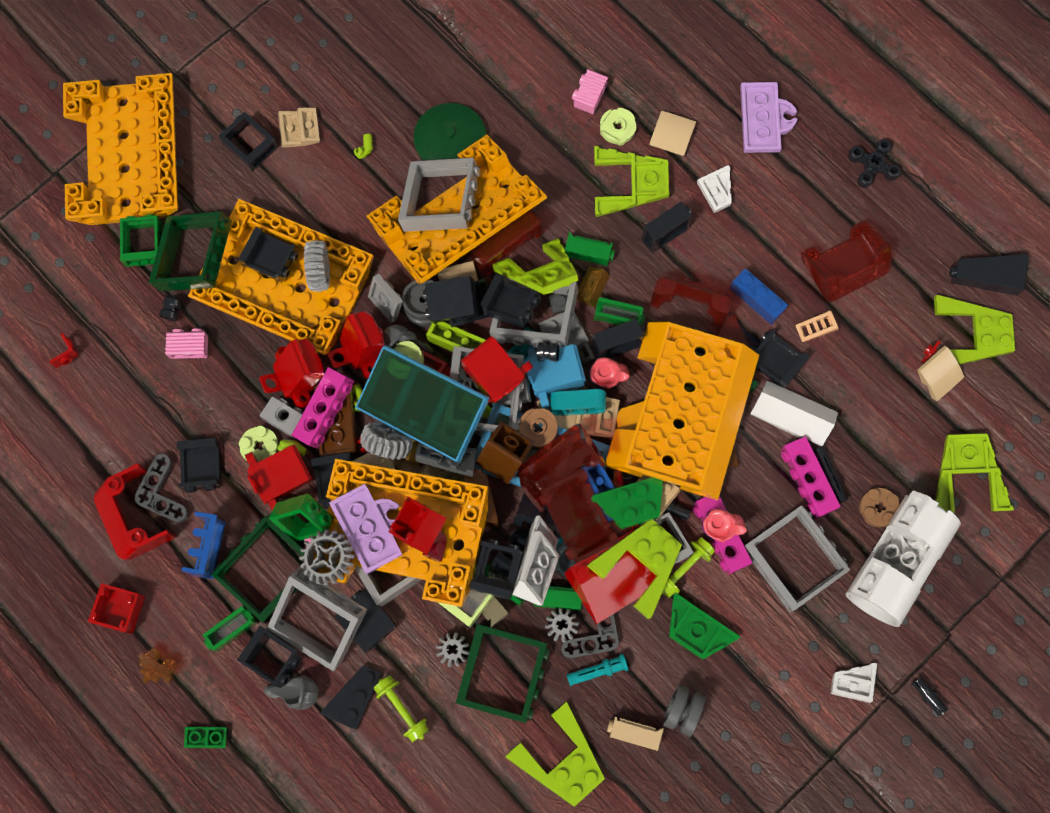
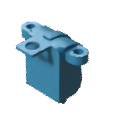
(555, 376)

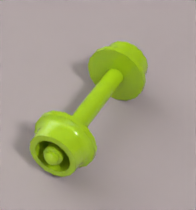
(702, 549)
(386, 687)

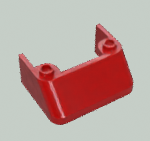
(126, 542)

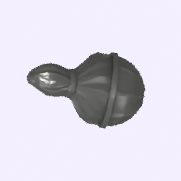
(397, 333)
(297, 693)

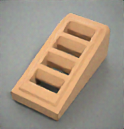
(828, 315)

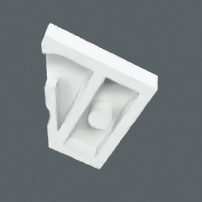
(855, 683)

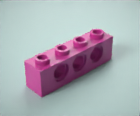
(314, 410)
(811, 466)
(728, 564)

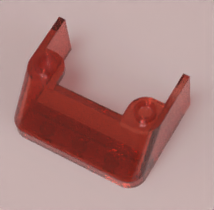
(557, 460)

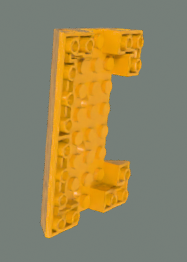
(147, 149)
(495, 211)
(708, 413)
(460, 502)

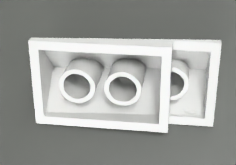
(794, 413)
(537, 563)

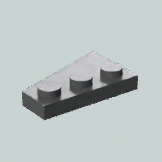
(431, 457)

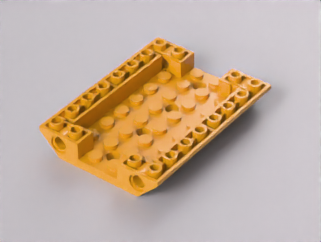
(276, 304)

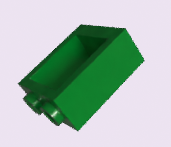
(133, 222)
(285, 517)

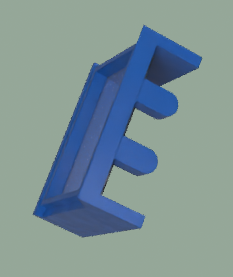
(209, 546)

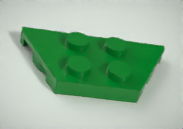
(632, 503)
(697, 630)

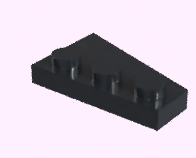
(352, 700)

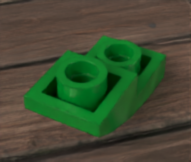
(205, 737)

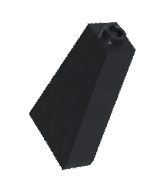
(996, 273)

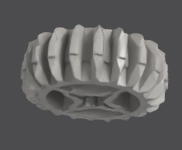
(316, 265)
(385, 441)
(313, 565)

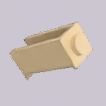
(635, 733)

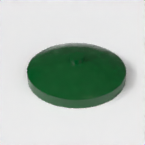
(447, 131)

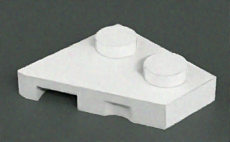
(717, 188)

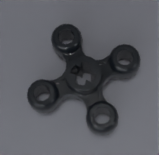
(874, 163)

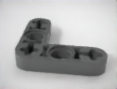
(155, 498)
(602, 633)

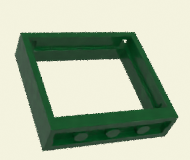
(169, 244)
(236, 554)
(471, 662)

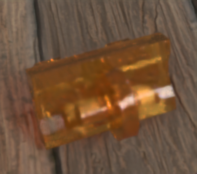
(149, 662)

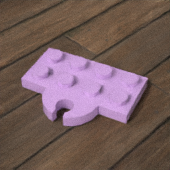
(763, 117)
(367, 527)

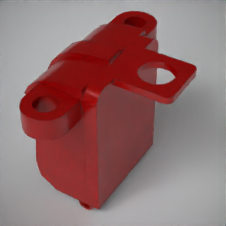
(360, 342)
(494, 370)
(296, 371)
(277, 474)

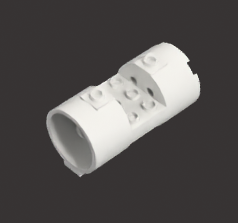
(903, 559)

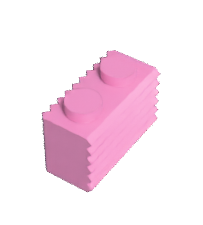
(590, 91)
(186, 344)

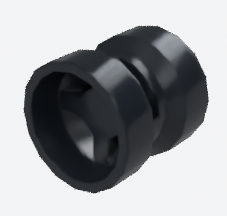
(170, 309)
(548, 352)

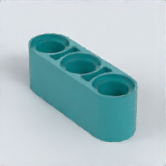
(578, 402)

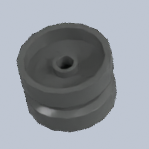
(415, 304)
(682, 709)

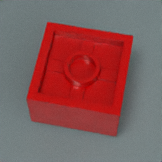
(417, 525)
(116, 608)

